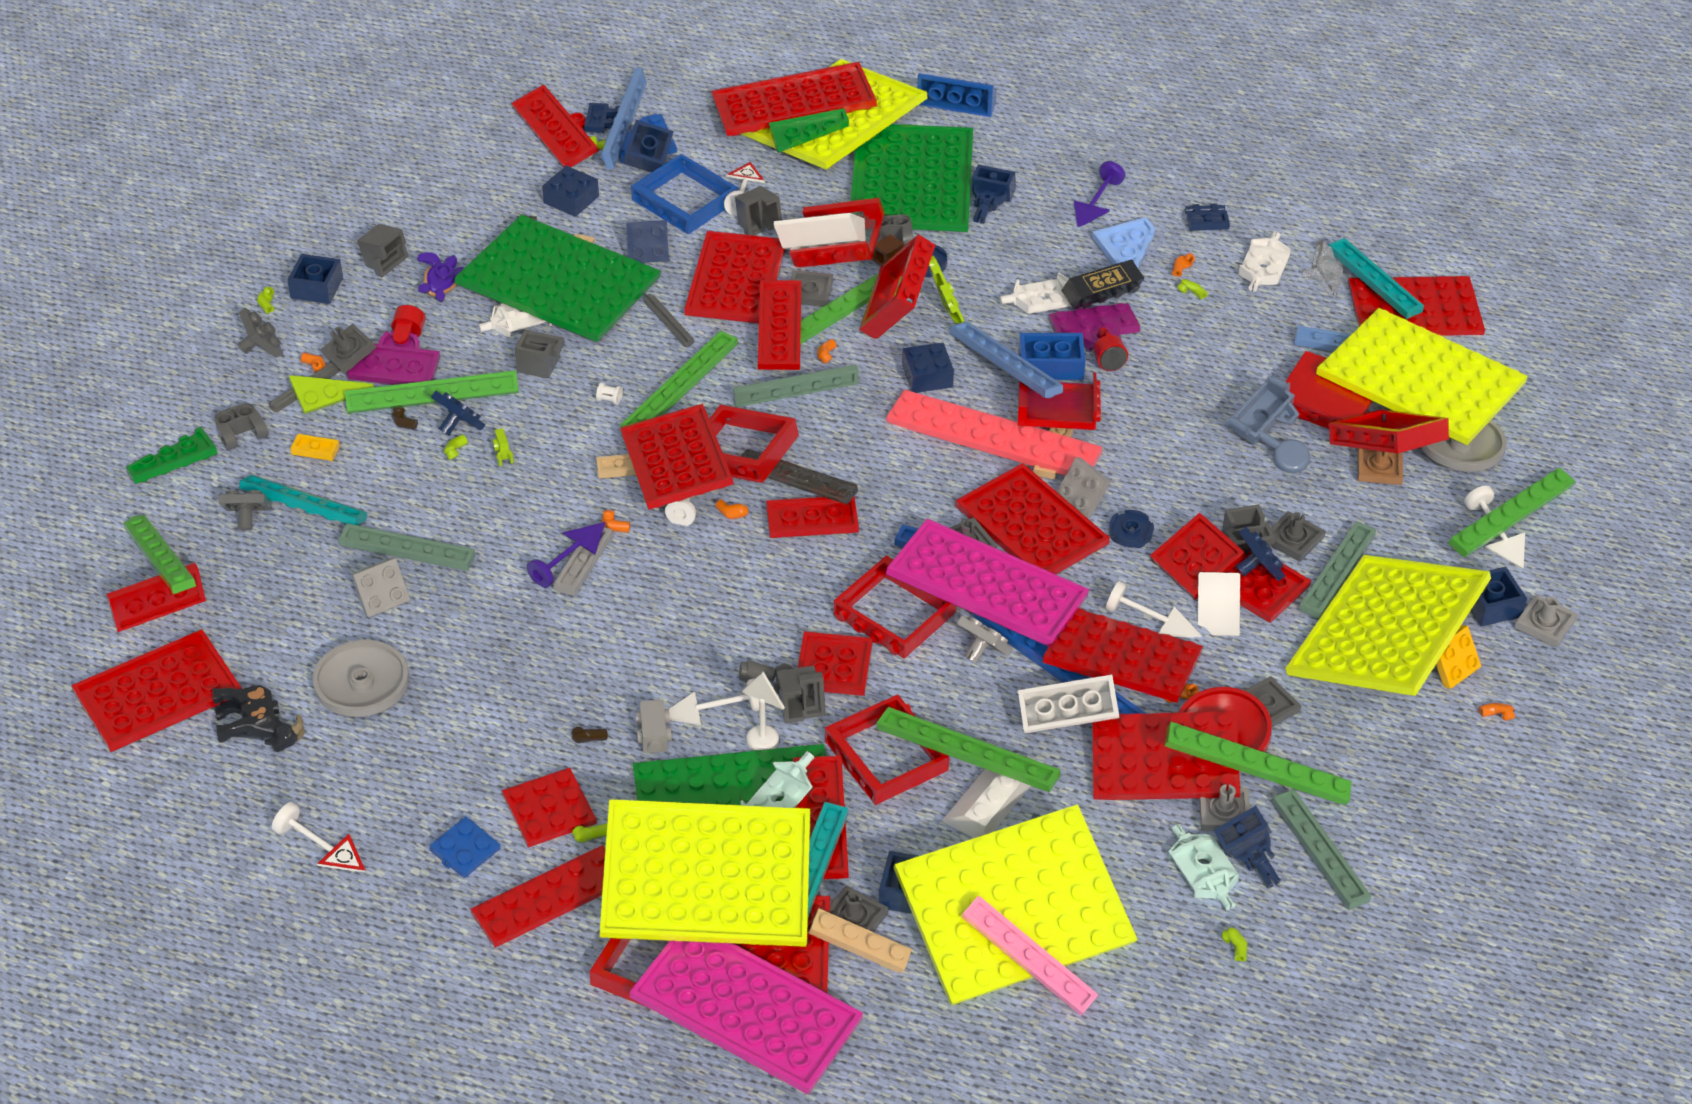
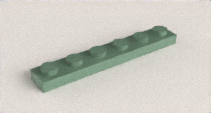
(795, 386)
(407, 547)
(1337, 570)
(1321, 849)

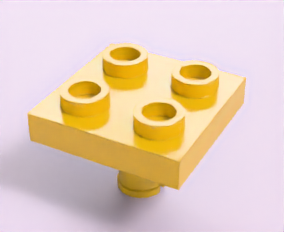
(1458, 659)

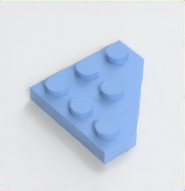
(1126, 240)

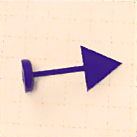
(1111, 174)
(587, 537)

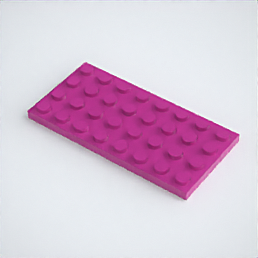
(988, 582)
(748, 1008)

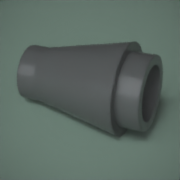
(752, 669)

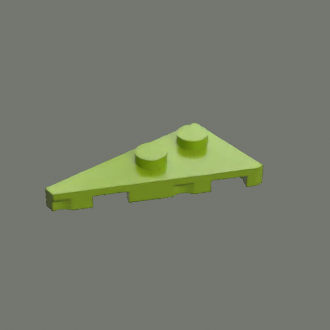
(945, 292)
(320, 392)

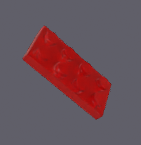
(811, 517)
(152, 600)

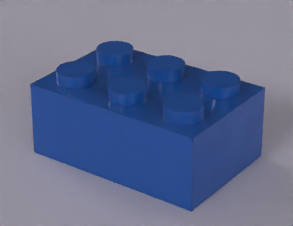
(1055, 354)

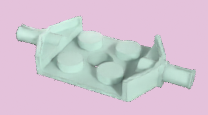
(787, 781)
(1207, 880)

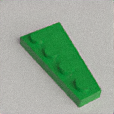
(803, 129)
(172, 457)

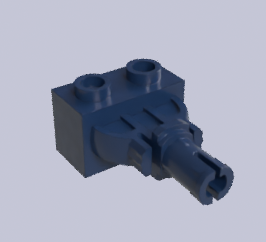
(991, 188)
(1247, 839)

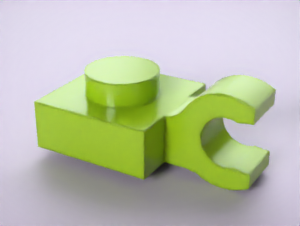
(500, 444)

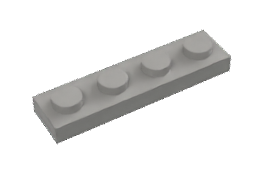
(579, 566)

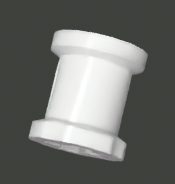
(609, 393)

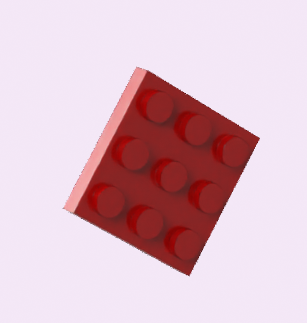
(1196, 549)
(1265, 594)
(841, 660)
(548, 807)

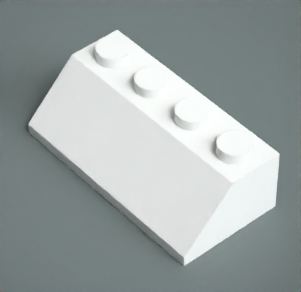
(820, 231)
(1068, 704)
(985, 804)

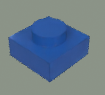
(904, 535)

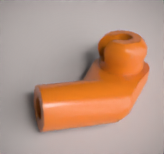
(1497, 708)

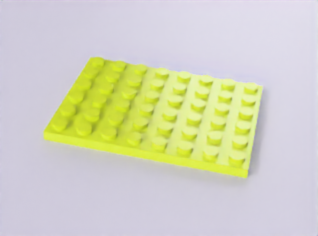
(893, 102)
(1422, 374)
(1389, 624)
(706, 873)
(1036, 875)

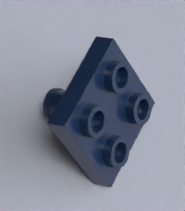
(647, 241)
(457, 412)
(1260, 554)

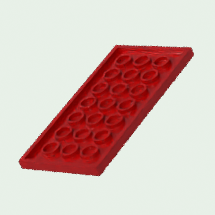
(758, 103)

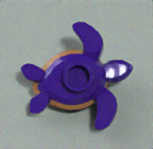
(440, 276)

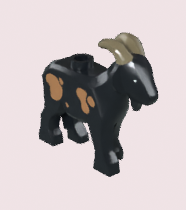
(257, 718)

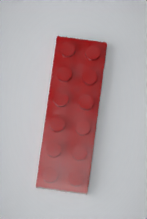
(554, 127)
(779, 325)
(827, 786)
(542, 898)

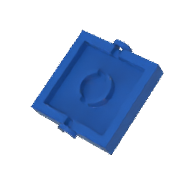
(464, 847)

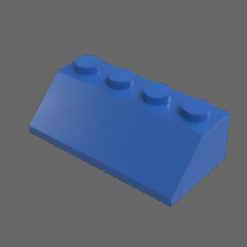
(957, 95)

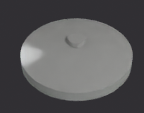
(1480, 454)
(360, 678)

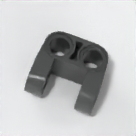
(898, 226)
(237, 421)

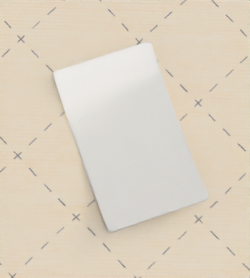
(1219, 603)

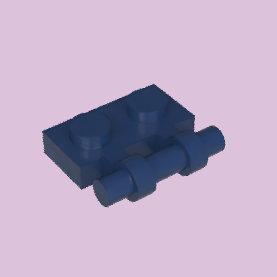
(597, 117)
(1207, 217)

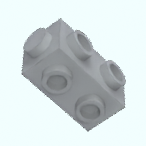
(653, 723)

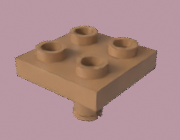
(1380, 467)

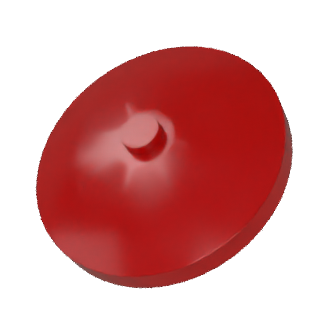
(1253, 718)

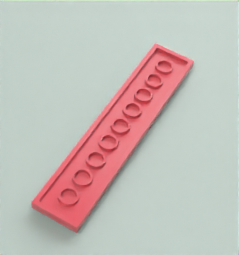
(990, 433)

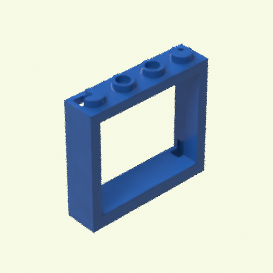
(643, 193)

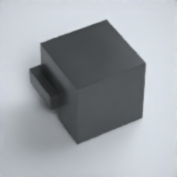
(757, 210)
(383, 248)
(538, 353)
(1249, 517)
(801, 693)

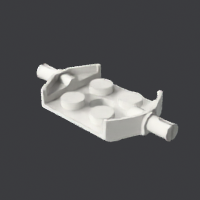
(1267, 252)
(1029, 295)
(509, 319)

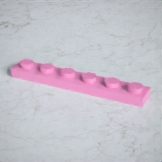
(1029, 955)

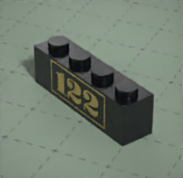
(1103, 284)

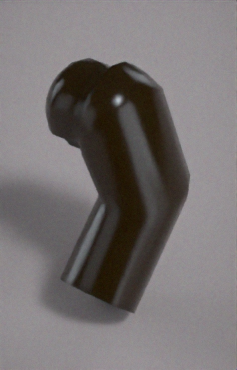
(401, 420)
(582, 735)

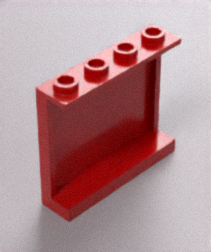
(1319, 398)
(1073, 409)

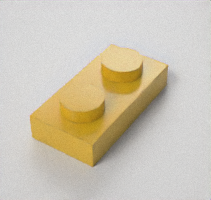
(315, 447)

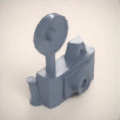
(1259, 415)

